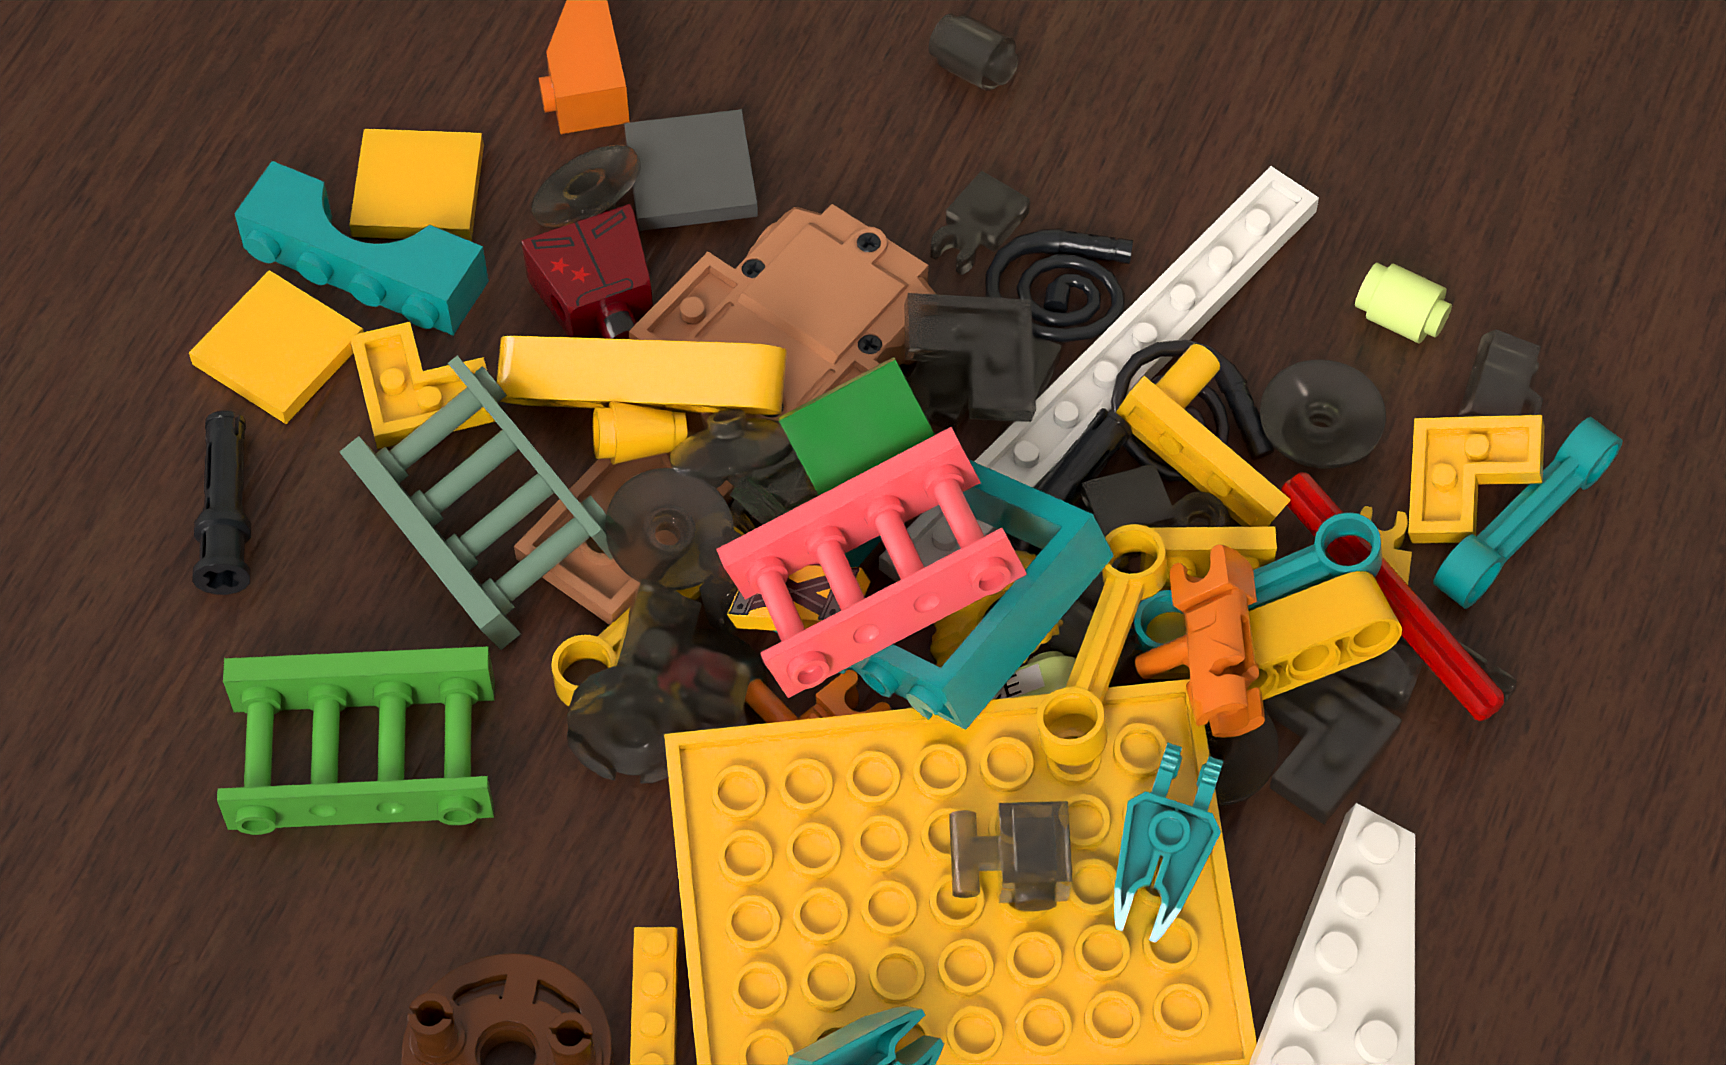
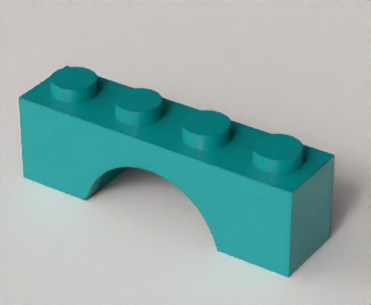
(424, 277)

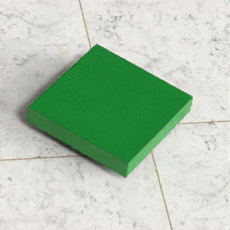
(856, 426)

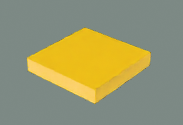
(416, 182)
(276, 346)

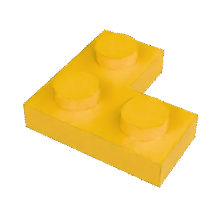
(398, 389)
(1456, 457)

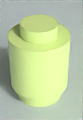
(1403, 302)

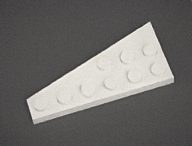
(1354, 960)

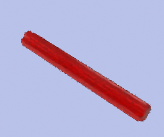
(1419, 625)

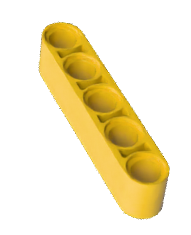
(642, 373)

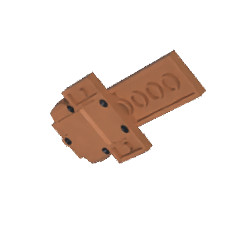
(808, 286)

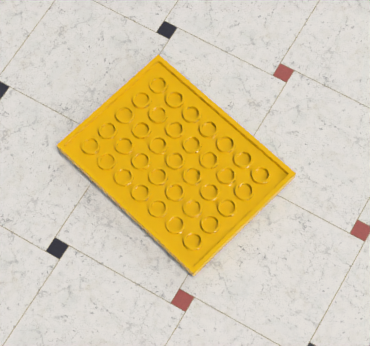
(829, 897)

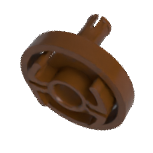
(505, 1012)

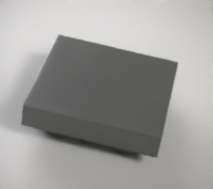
(692, 170)

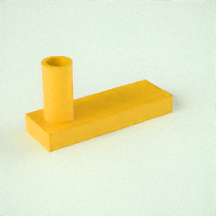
(1190, 448)

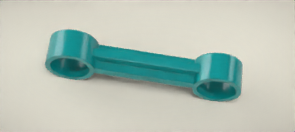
(1479, 559)
(1285, 575)

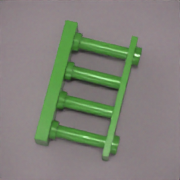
(357, 680)

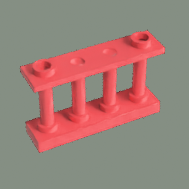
(848, 517)

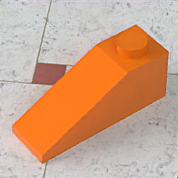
(585, 70)

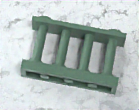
(457, 555)

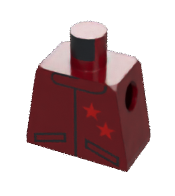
(592, 274)

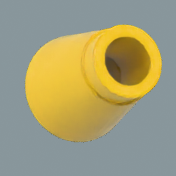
(635, 431)

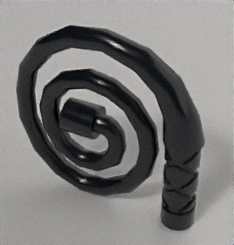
(1057, 293)
(1230, 383)

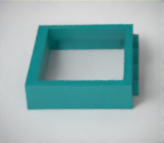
(1018, 622)

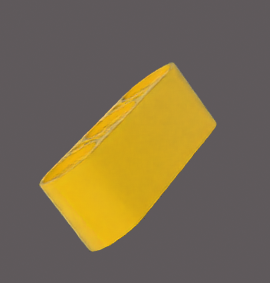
(1321, 632)

